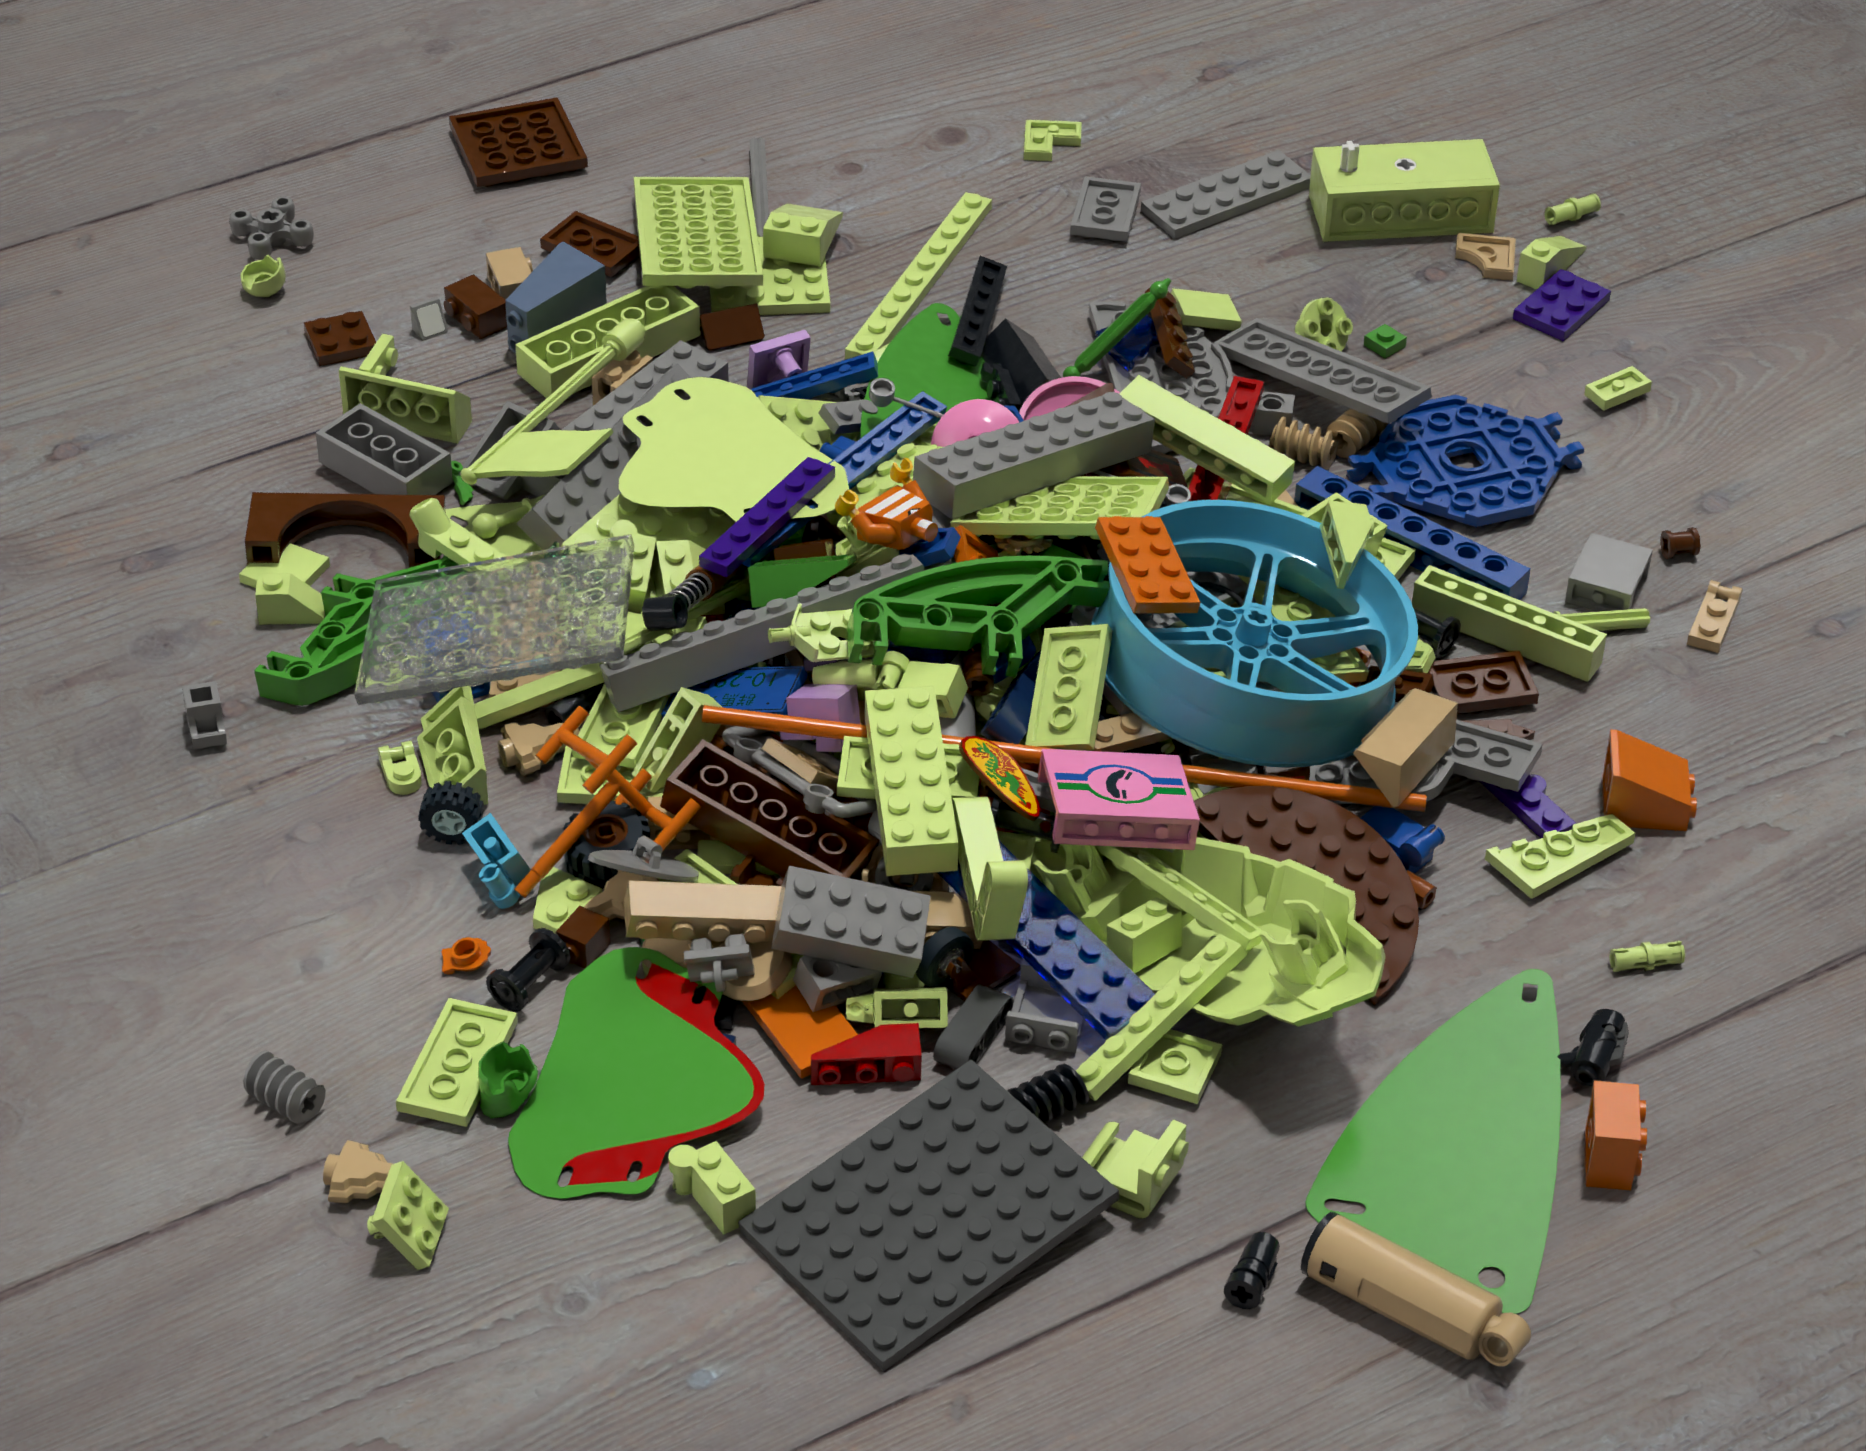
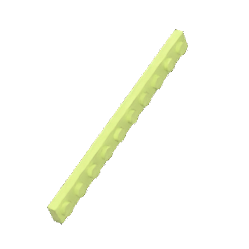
(920, 275)

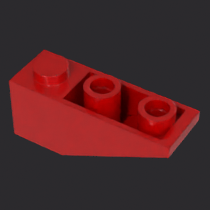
(873, 1056)

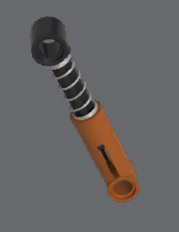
(672, 609)

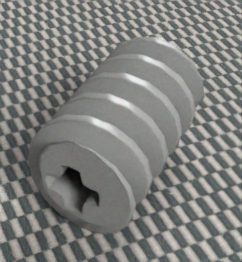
(283, 1088)

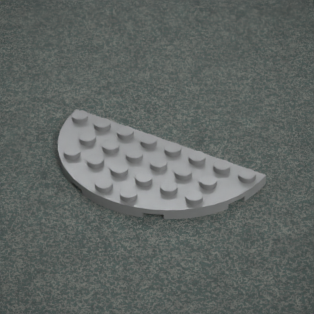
(1203, 389)

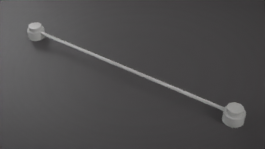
(883, 392)

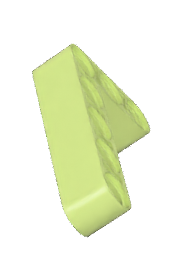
(991, 885)

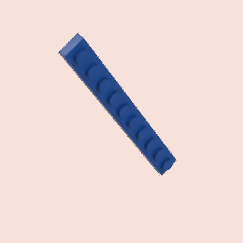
(865, 457)

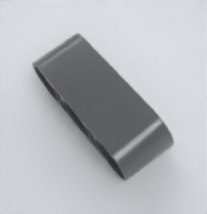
(973, 1027)

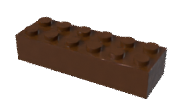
(764, 816)

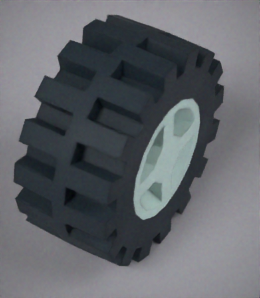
(449, 811)

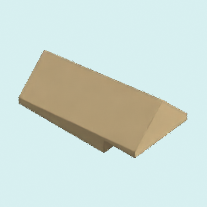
(1408, 743)

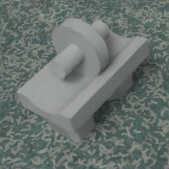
(719, 963)

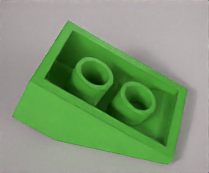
(789, 576)

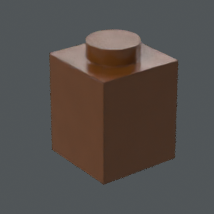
(585, 935)

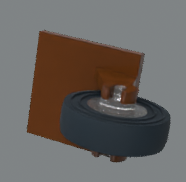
(955, 964)

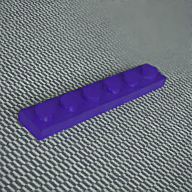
(766, 517)

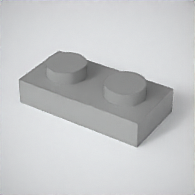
(846, 416)

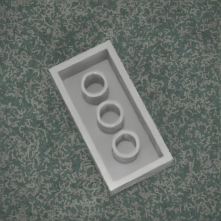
(383, 455)
(851, 922)

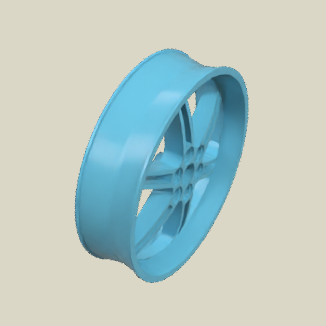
(1320, 715)

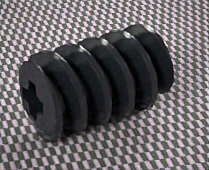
(1052, 1092)

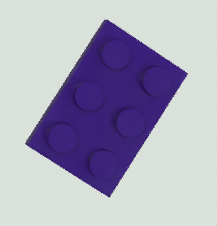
(1561, 304)

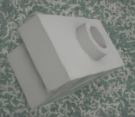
(204, 715)

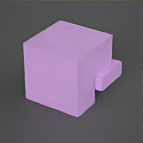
(824, 702)

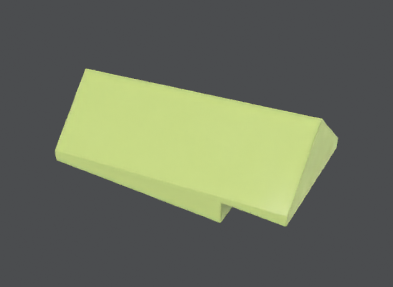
(453, 744)

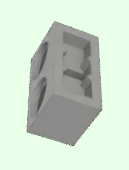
(830, 982)

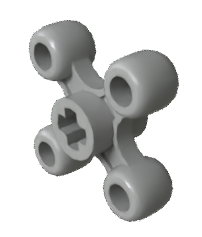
(271, 227)

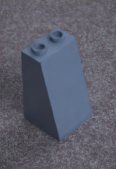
(554, 293)

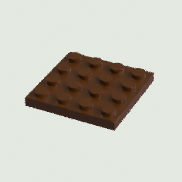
(518, 142)

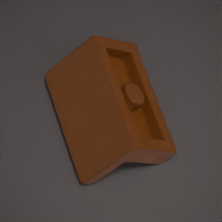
(731, 326)

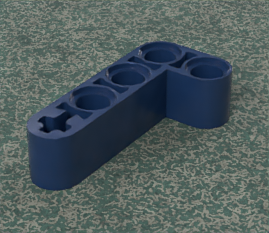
(1012, 714)

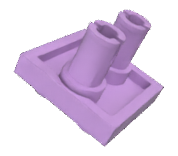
(778, 358)

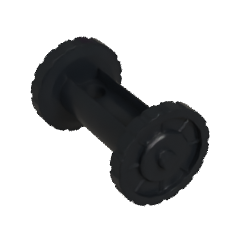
(1440, 634)
(1009, 819)
(510, 986)

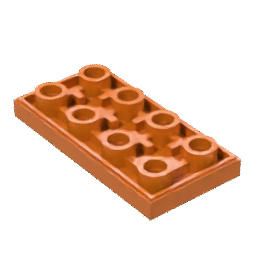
(797, 1029)

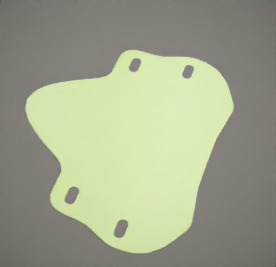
(716, 451)

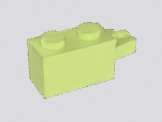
(1147, 933)
(900, 1006)

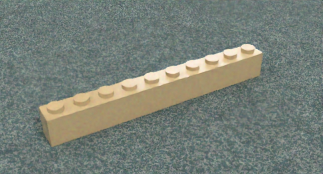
(723, 910)

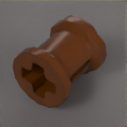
(1680, 542)

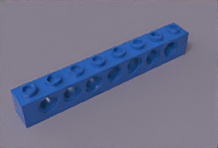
(1433, 542)

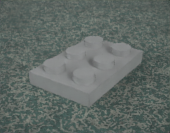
(1105, 209)

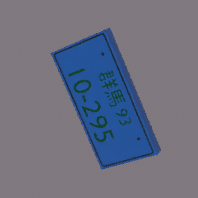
(752, 688)

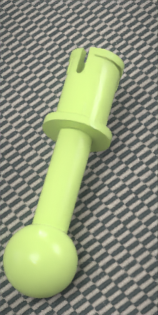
(486, 525)

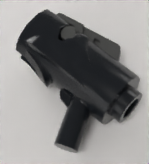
(1600, 1047)

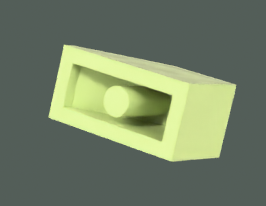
(287, 600)

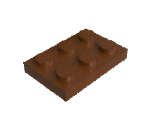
(596, 239)
(1484, 681)

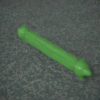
(1118, 329)

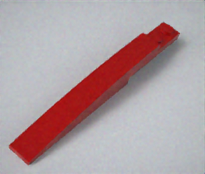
(1239, 412)

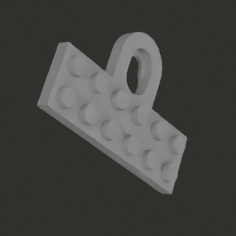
(1482, 756)

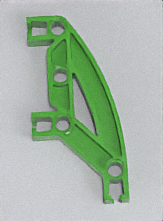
(954, 601)
(334, 648)

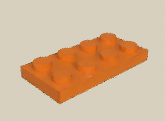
(1147, 565)

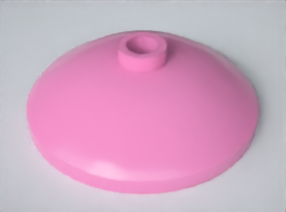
(971, 420)

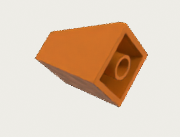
(1646, 785)

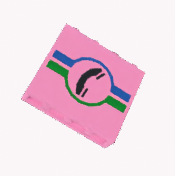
(1119, 799)

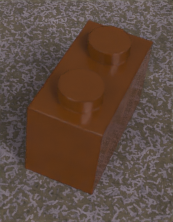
(475, 306)

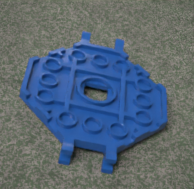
(1514, 455)

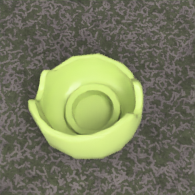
(263, 277)

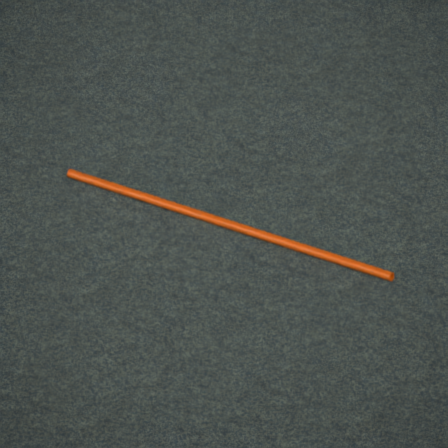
(1032, 754)

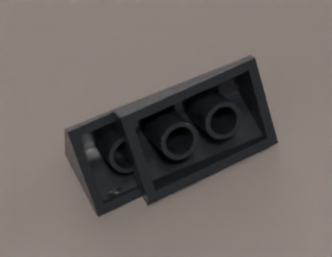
(1021, 356)

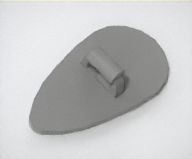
(646, 863)

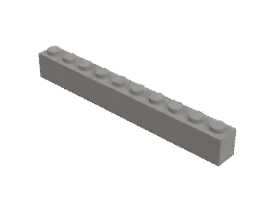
(737, 641)

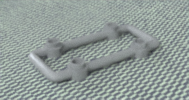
(816, 796)

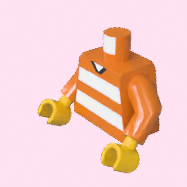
(894, 517)

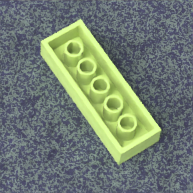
(560, 352)
(911, 781)

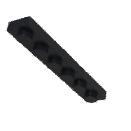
(977, 311)

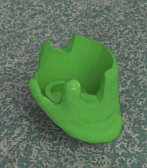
(505, 1079)

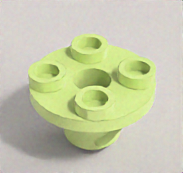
(1325, 323)

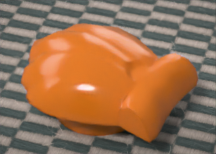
(465, 955)

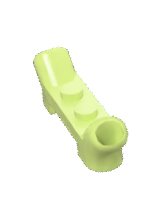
(444, 536)

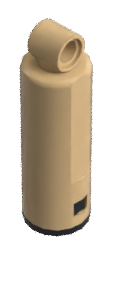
(1413, 1291)

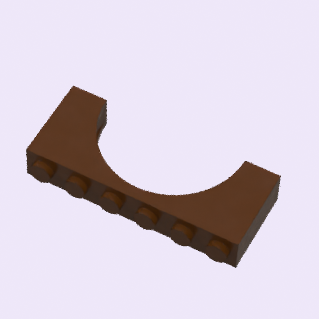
(287, 517)

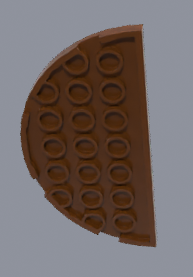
(1332, 841)

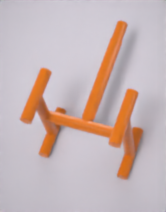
(605, 770)

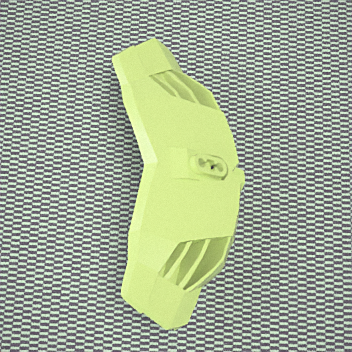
(1310, 947)

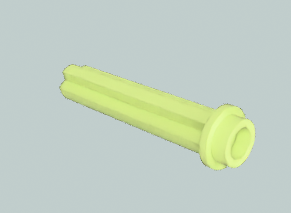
(1611, 619)

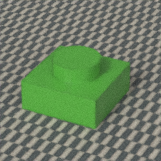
(1385, 341)

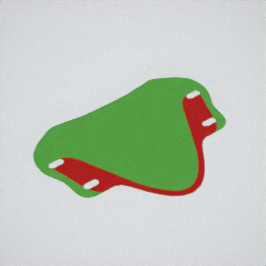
(629, 1079)

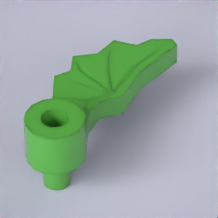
(463, 490)

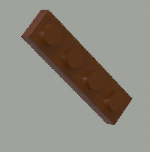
(1171, 335)

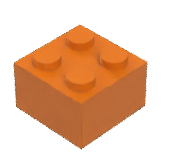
(1614, 1135)

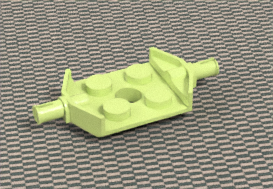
(817, 635)

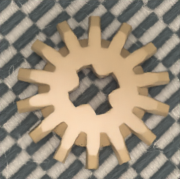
(1021, 543)

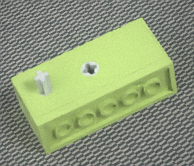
(1403, 190)

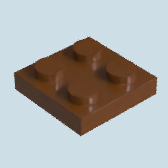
(339, 338)

